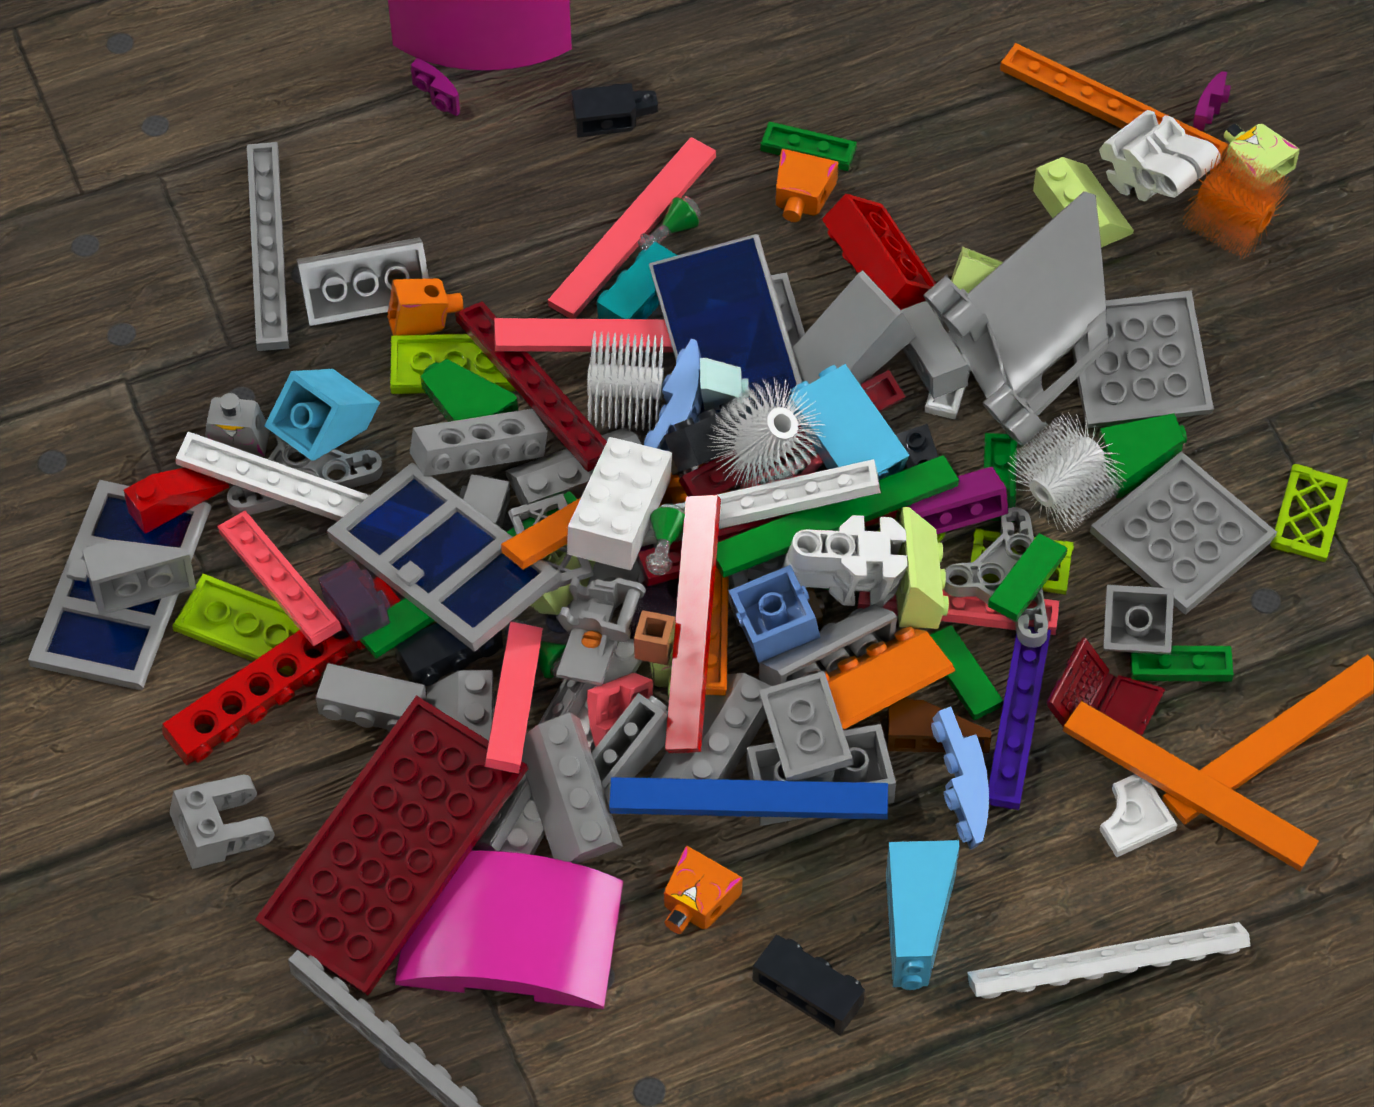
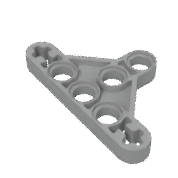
(320, 468)
(999, 560)

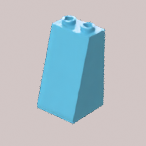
(850, 423)
(918, 897)

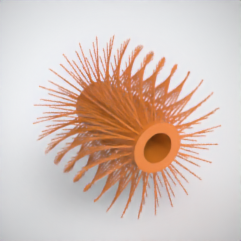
(1236, 202)

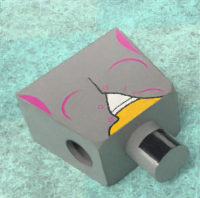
(237, 424)

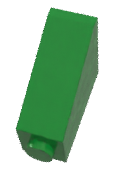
(464, 394)
(1142, 448)

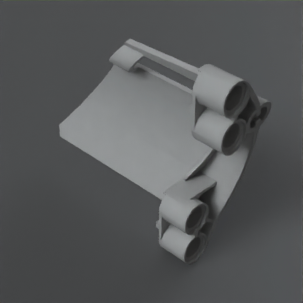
(1031, 317)

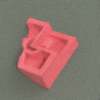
(611, 699)

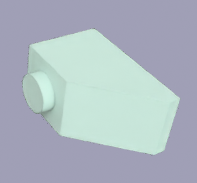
(720, 383)

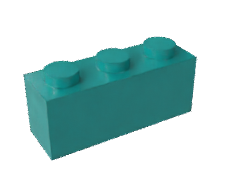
(634, 290)

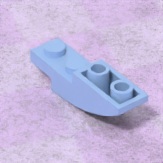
(681, 395)
(969, 790)

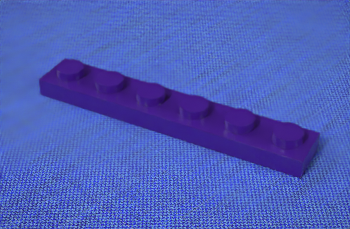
(1017, 724)

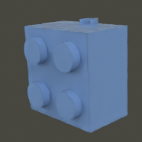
(774, 613)

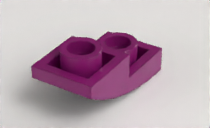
(442, 91)
(1211, 100)

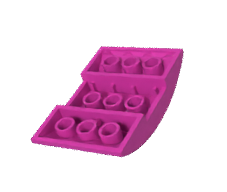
(481, 31)
(518, 929)

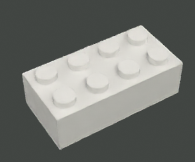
(618, 503)

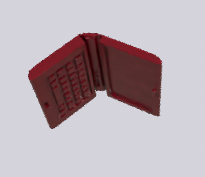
(1088, 681)

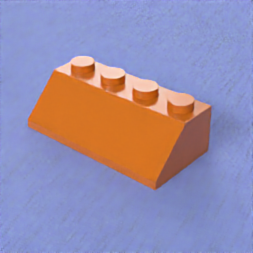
(886, 674)

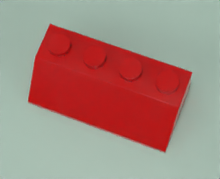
(879, 249)

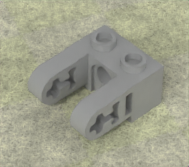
(201, 827)

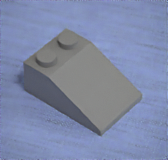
(135, 573)

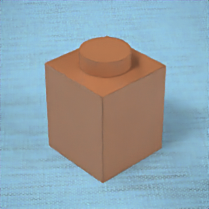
(654, 637)

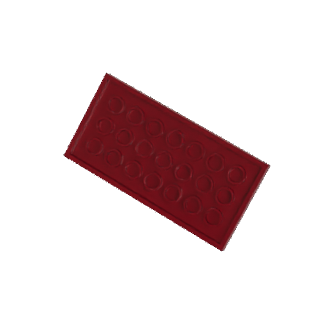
(390, 846)

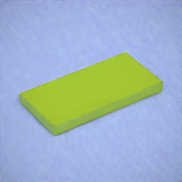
(416, 352)
(234, 620)

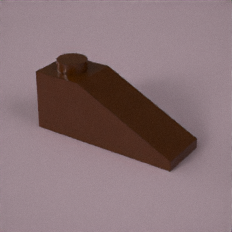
(911, 729)

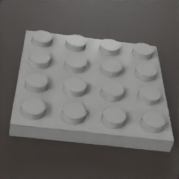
(1150, 363)
(1183, 532)

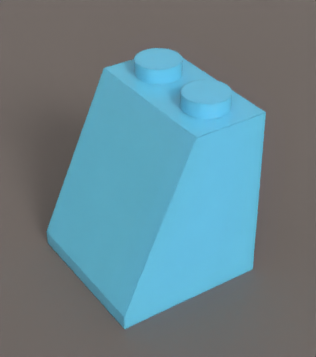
(320, 411)

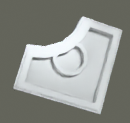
(1138, 816)

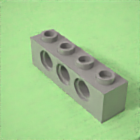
(478, 442)

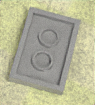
(806, 727)

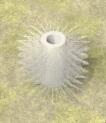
(624, 381)
(766, 436)
(1067, 471)

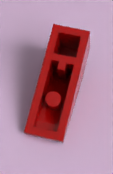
(169, 495)

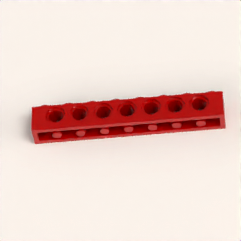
(263, 672)

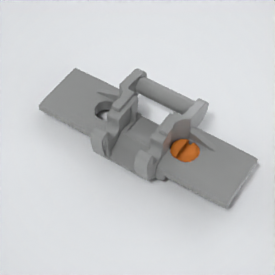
(589, 618)

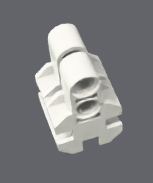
(1156, 157)
(850, 560)

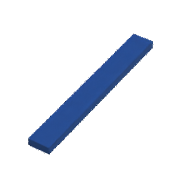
(749, 798)

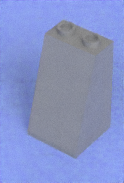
(855, 330)

